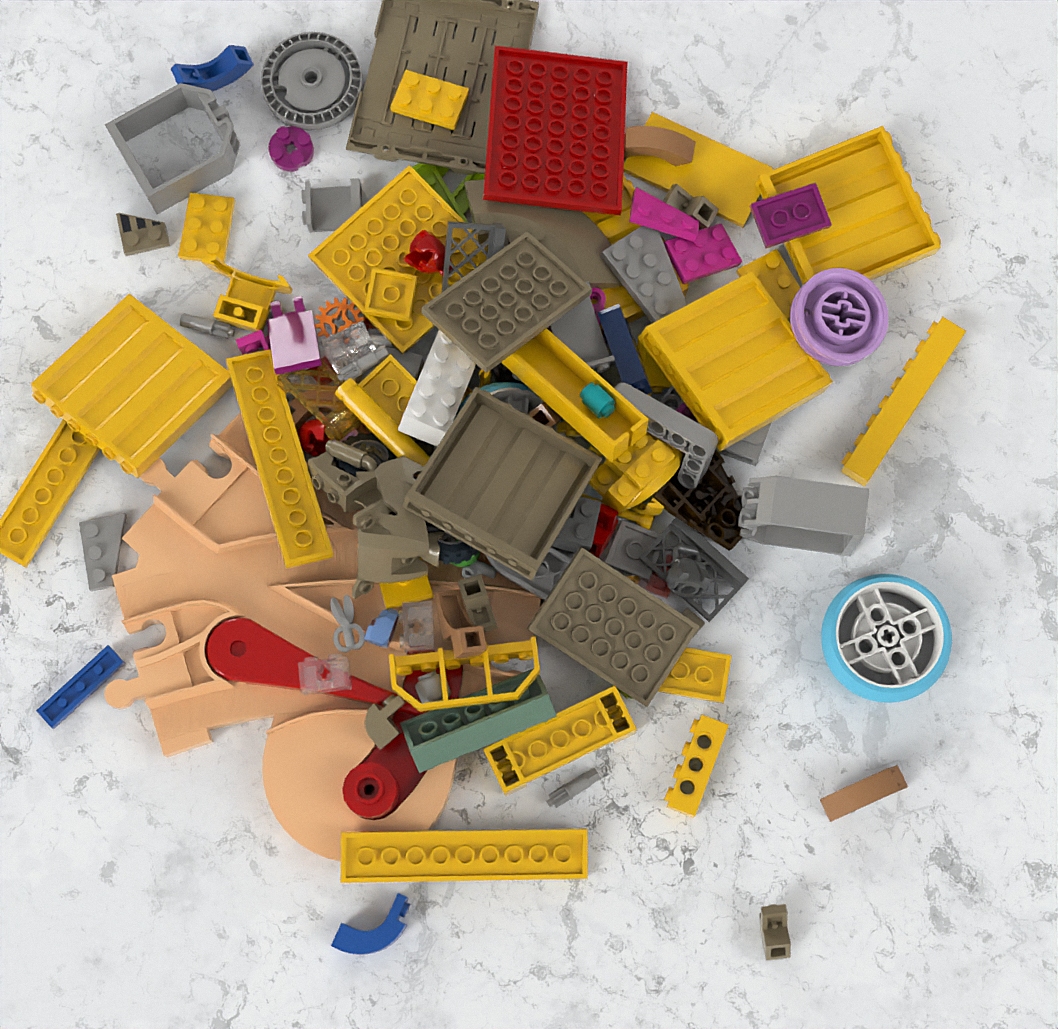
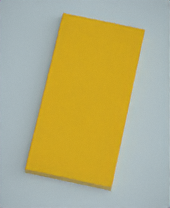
(715, 172)

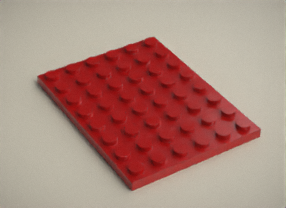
(556, 131)

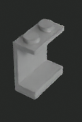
(330, 206)

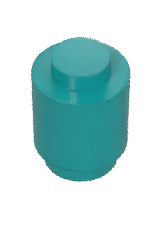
(597, 400)

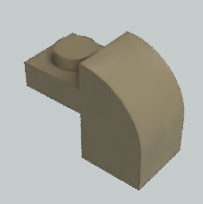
(696, 207)
(477, 602)
(379, 725)
(775, 932)

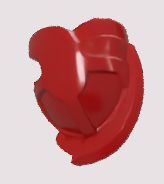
(427, 253)
(313, 437)

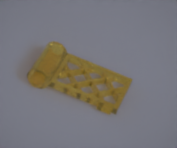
(339, 421)

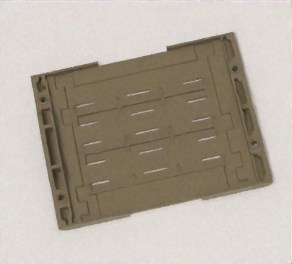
(398, 44)

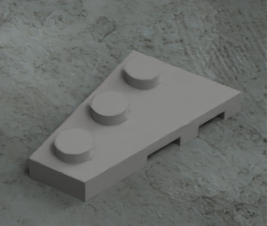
(101, 549)

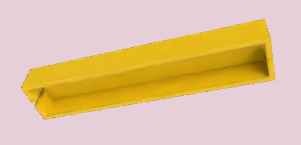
(559, 378)

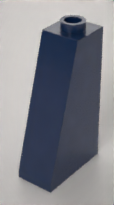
(624, 348)

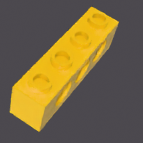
(715, 732)

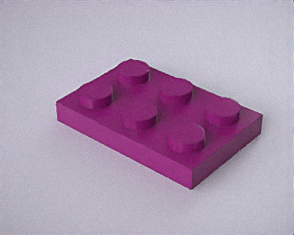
(790, 215)

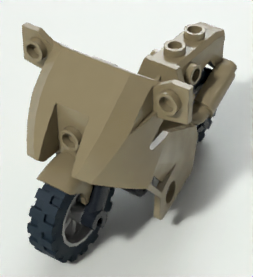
(388, 534)

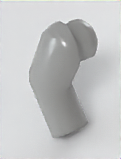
(479, 568)

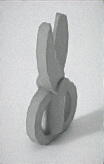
(345, 619)

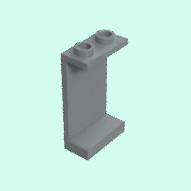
(583, 336)

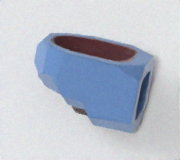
(382, 628)

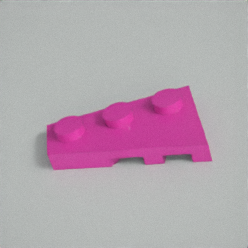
(658, 215)

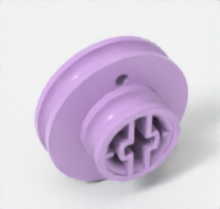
(841, 319)

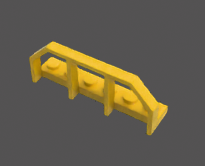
(430, 661)

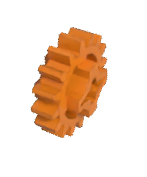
(342, 311)

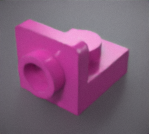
(252, 342)

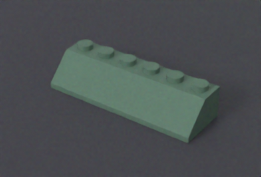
(455, 731)

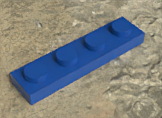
(80, 687)

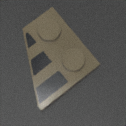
(141, 234)

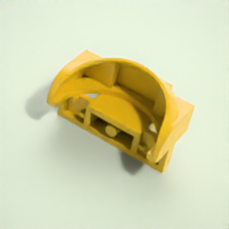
(636, 473)

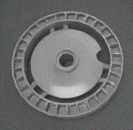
(307, 62)

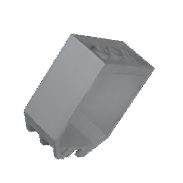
(160, 109)
(804, 514)

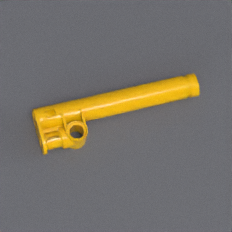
(380, 423)

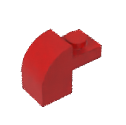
(604, 530)

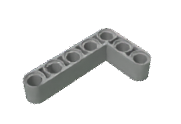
(677, 431)

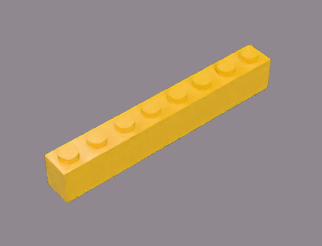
(903, 401)

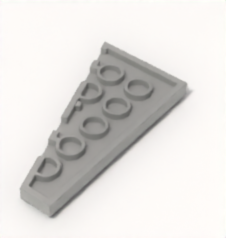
(646, 272)

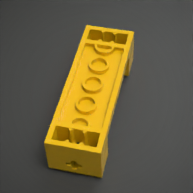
(560, 740)

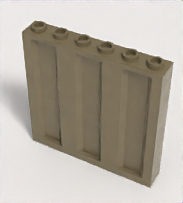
(502, 482)

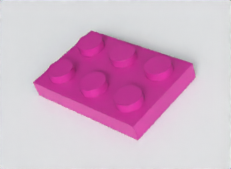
(706, 256)

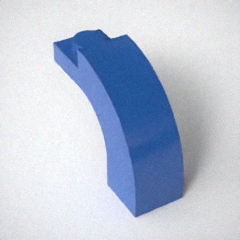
(216, 73)
(368, 942)

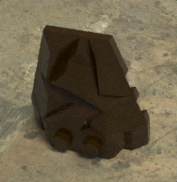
(709, 507)

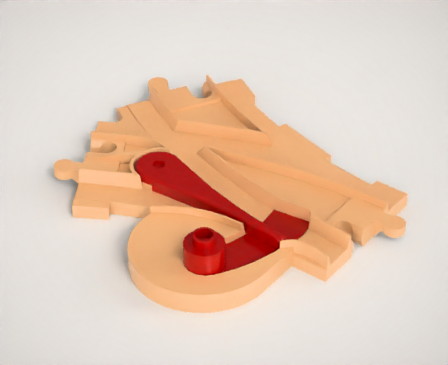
(244, 625)

